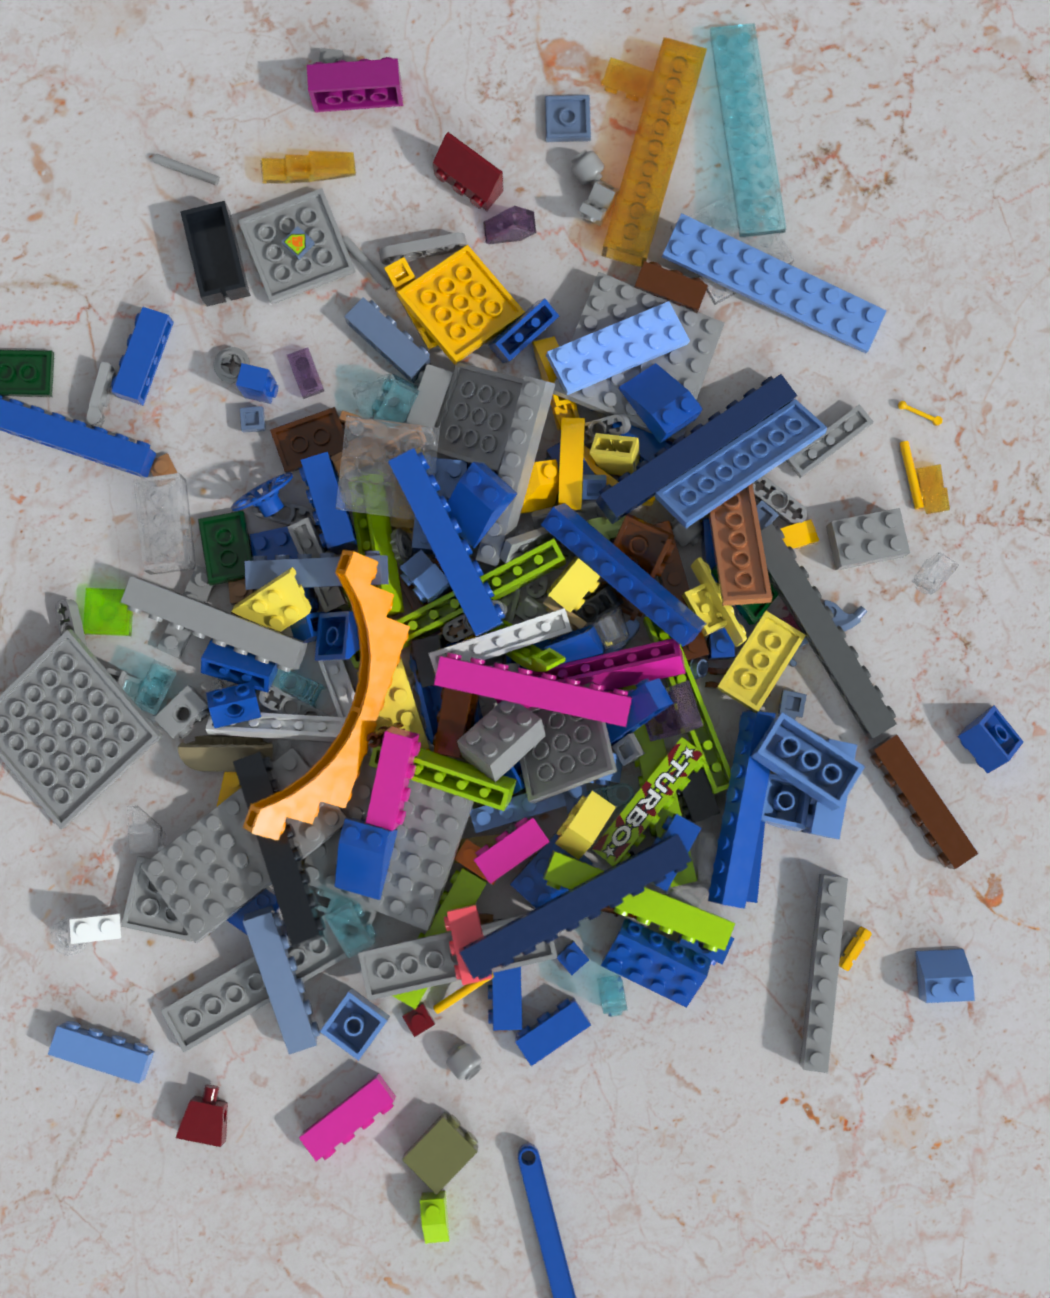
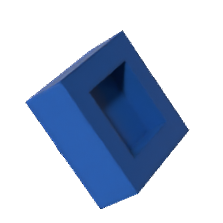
(572, 958)

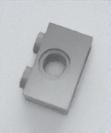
(170, 718)

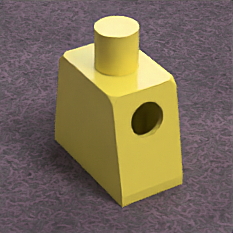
(615, 453)

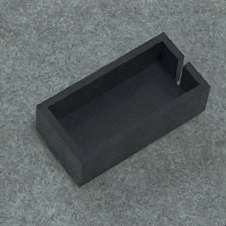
(215, 253)

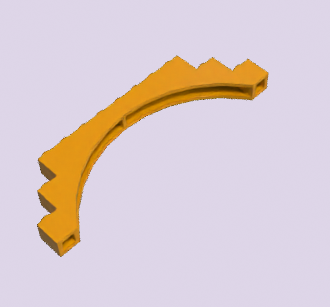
(337, 770)

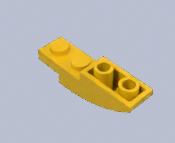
(560, 406)

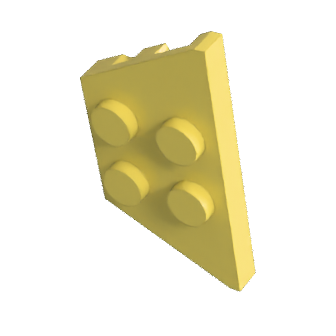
(276, 603)

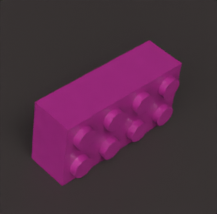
(355, 84)

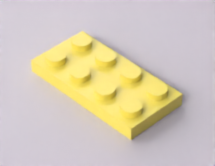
(761, 662)
(401, 706)

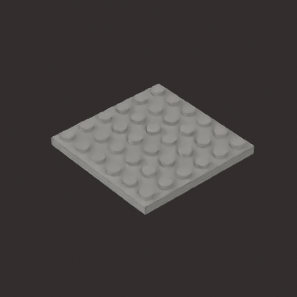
(616, 301)
(70, 729)
(420, 854)

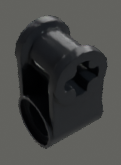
(602, 600)

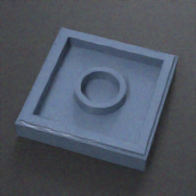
(567, 118)

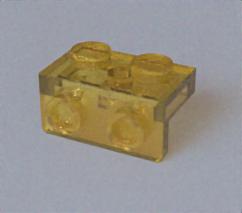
(626, 79)

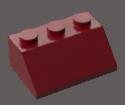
(468, 172)

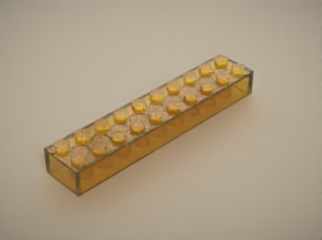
(654, 152)

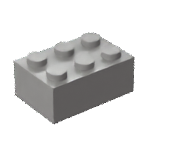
(867, 539)
(501, 738)

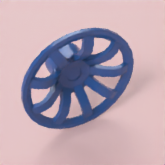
(269, 501)

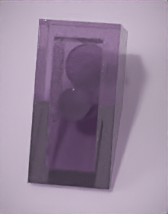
(510, 226)

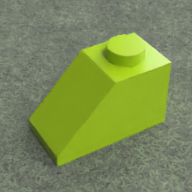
(434, 1217)

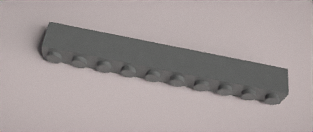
(824, 636)

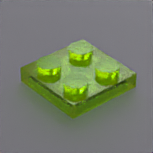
(105, 613)

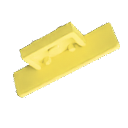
(707, 604)

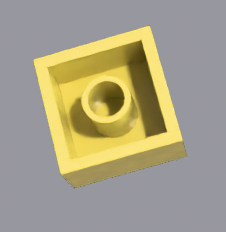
(573, 585)
(584, 824)

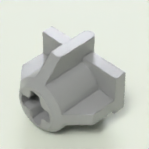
(128, 683)

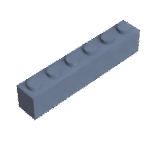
(309, 570)
(280, 979)

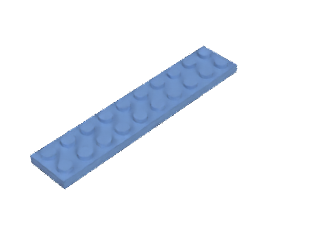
(773, 283)

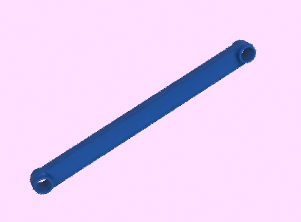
(546, 1224)

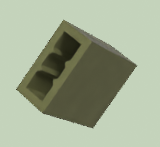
(441, 1152)

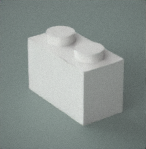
(93, 928)

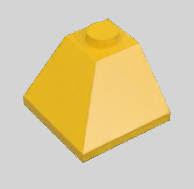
(542, 486)

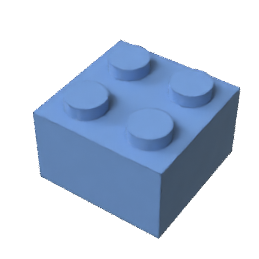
(355, 1024)

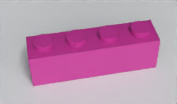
(392, 778)
(348, 1117)

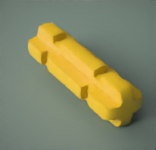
(854, 948)

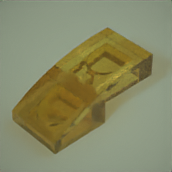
(932, 489)

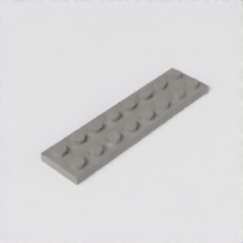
(428, 963)
(242, 992)

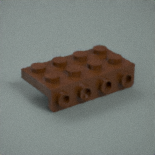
(646, 547)

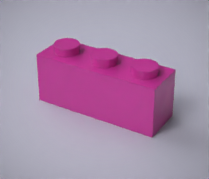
(510, 849)

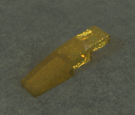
(308, 168)

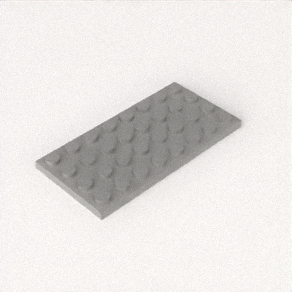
(219, 863)

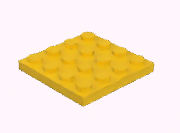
(460, 304)

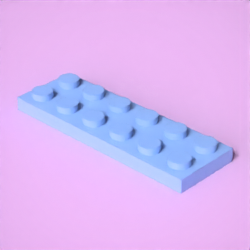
(617, 348)

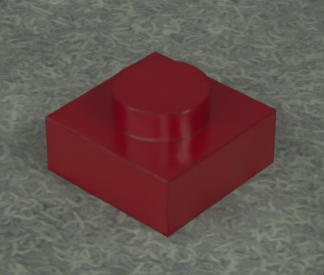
(418, 1020)

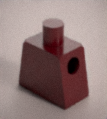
(205, 1119)

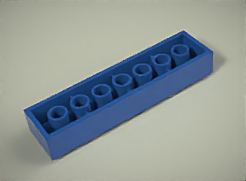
(445, 541)

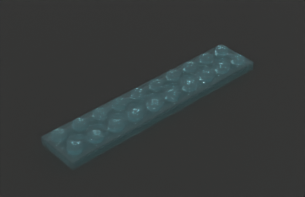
(747, 130)

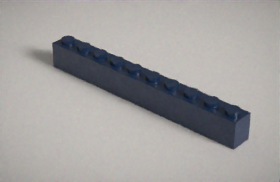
(688, 452)
(575, 905)

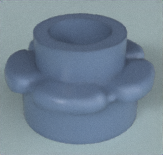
(698, 667)

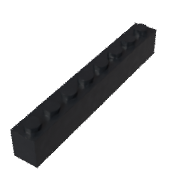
(282, 856)

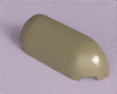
(218, 752)

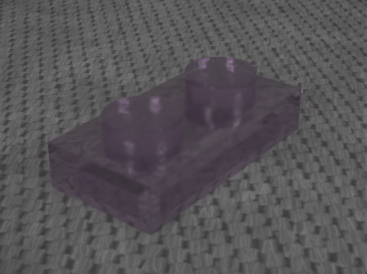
(305, 373)

